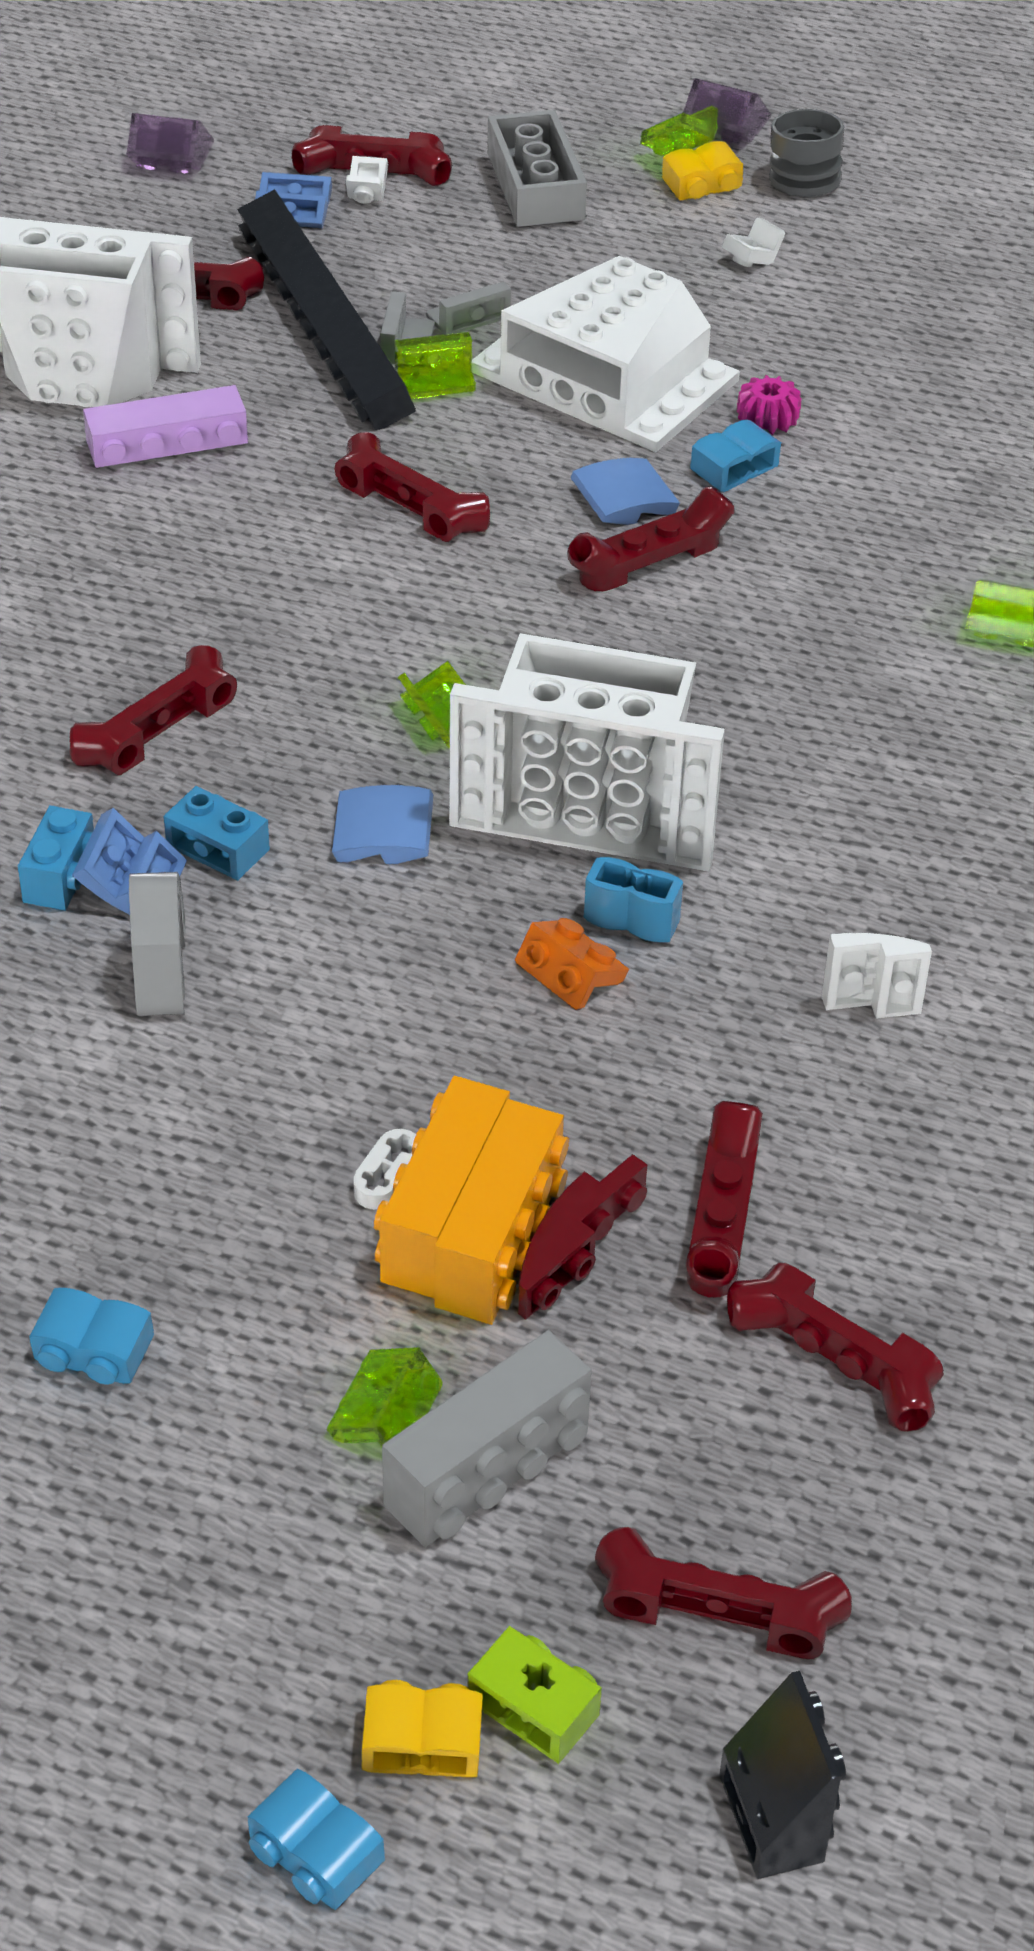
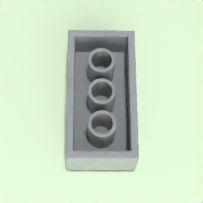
(536, 168)
(486, 1439)

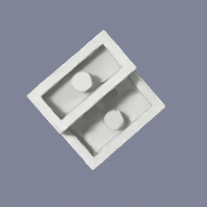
(876, 972)

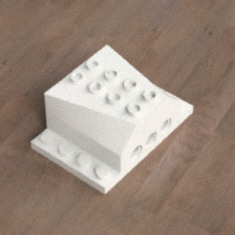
(94, 310)
(613, 351)
(587, 754)

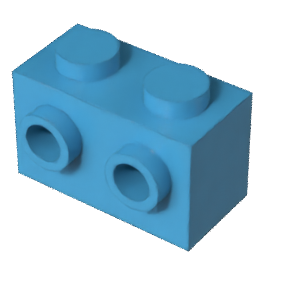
(217, 832)
(53, 856)

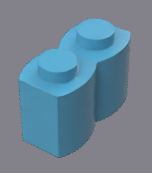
(735, 455)
(633, 899)
(91, 1336)
(315, 1840)

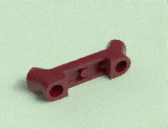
(329, 148)
(228, 283)
(442, 509)
(695, 529)
(121, 740)
(724, 1198)
(900, 1370)
(793, 1616)

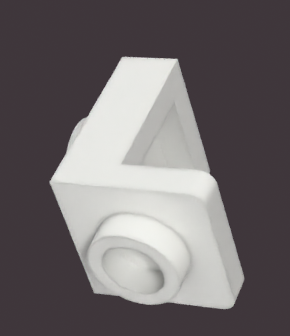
(367, 179)
(758, 247)

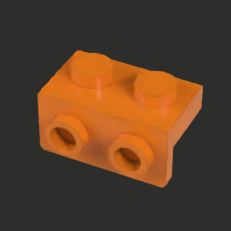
(568, 960)

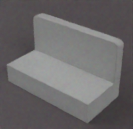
(471, 309)
(399, 327)

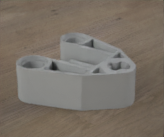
(157, 942)

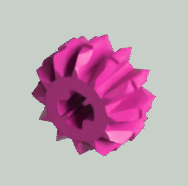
(769, 403)

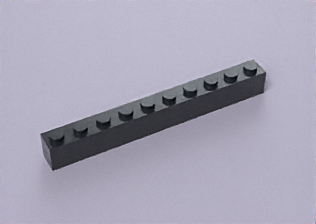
(324, 312)

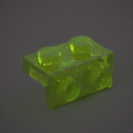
(682, 132)
(435, 364)
(1002, 611)
(432, 698)
(385, 1396)

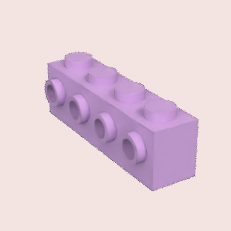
(165, 426)

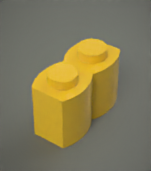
(702, 171)
(421, 1730)

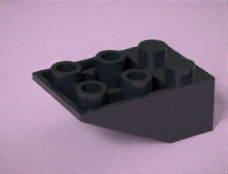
(784, 1780)

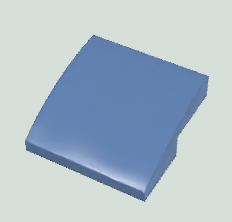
(303, 195)
(624, 490)
(383, 822)
(116, 852)

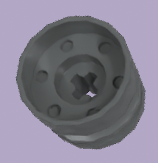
(806, 152)

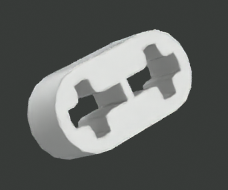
(379, 1164)

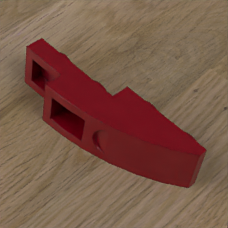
(567, 1233)

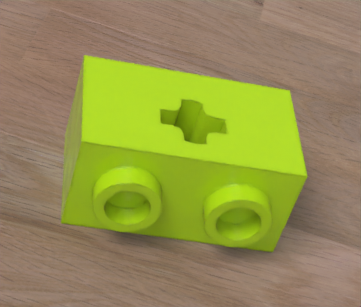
(535, 1693)

